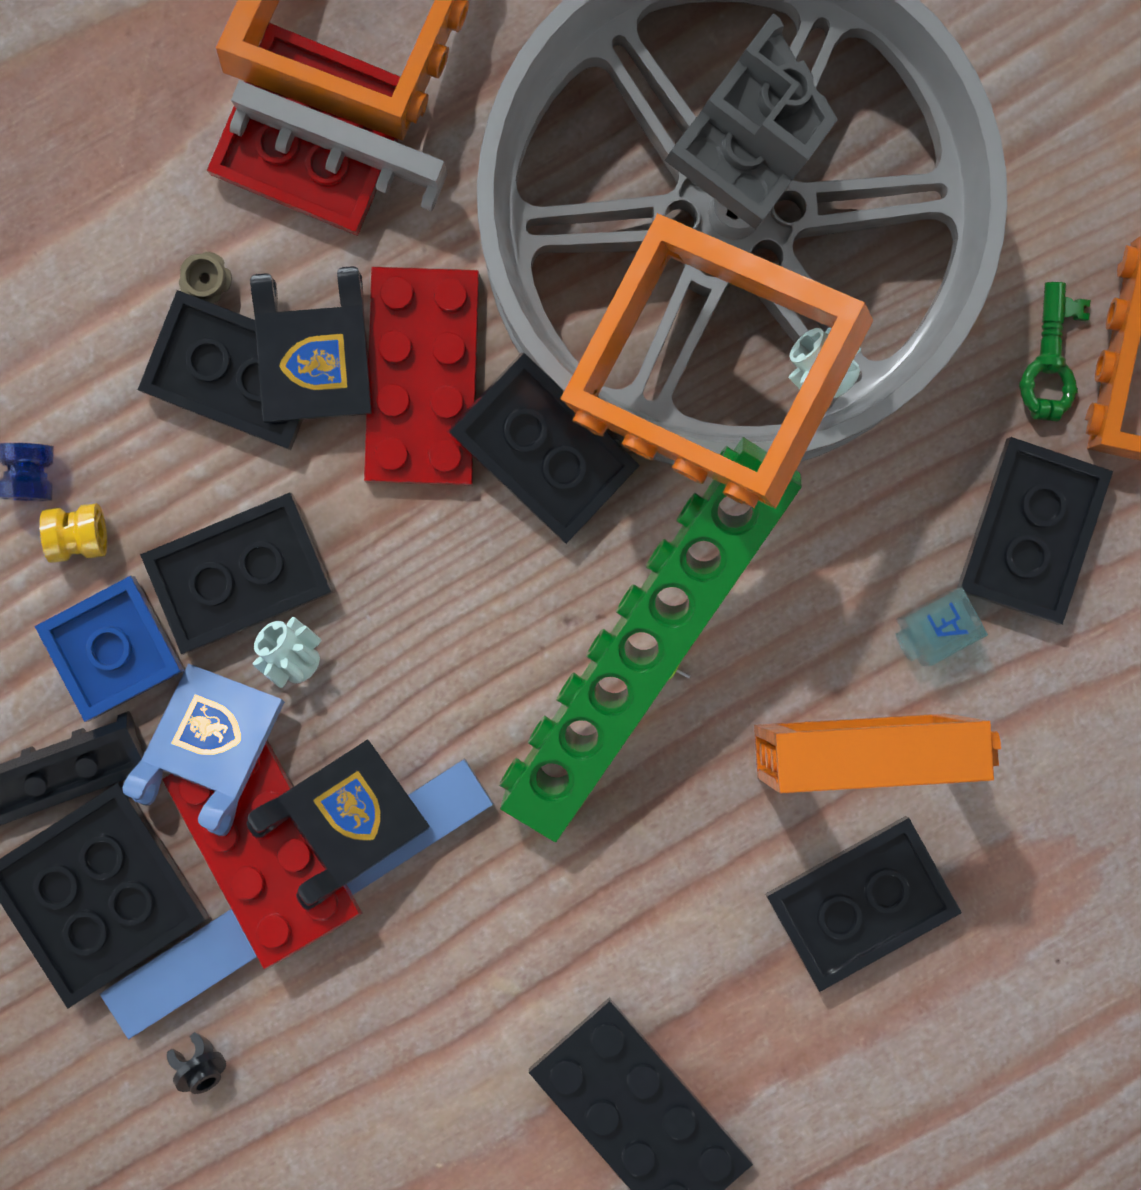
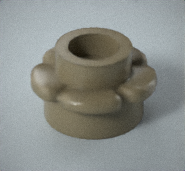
(200, 264)

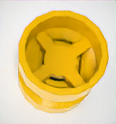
(73, 533)

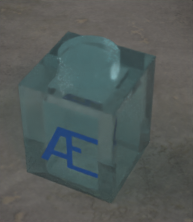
(939, 628)

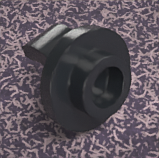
(201, 1071)

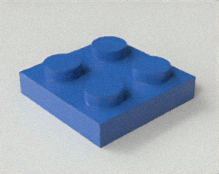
(109, 648)

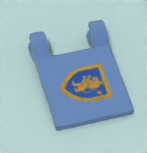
(209, 738)

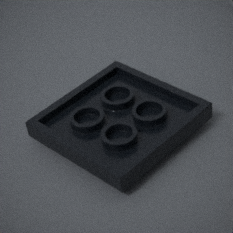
(96, 895)

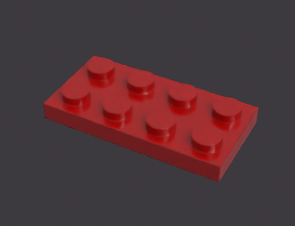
(420, 374)
(264, 873)

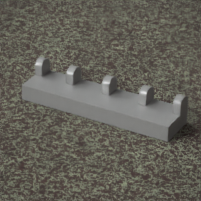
(340, 138)

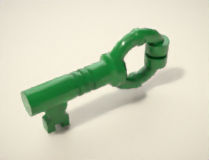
(1050, 361)

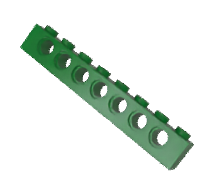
(551, 802)

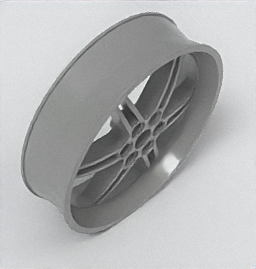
(966, 175)

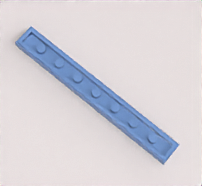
(222, 944)

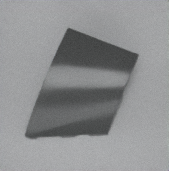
(755, 128)

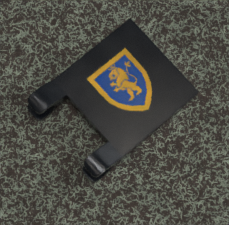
(312, 358)
(348, 816)

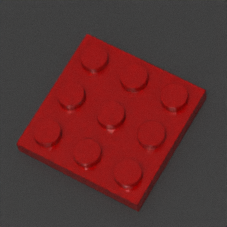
(300, 175)

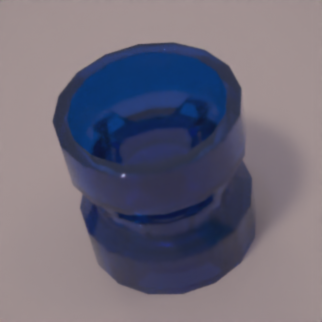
(25, 472)

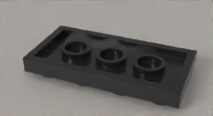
(637, 1108)

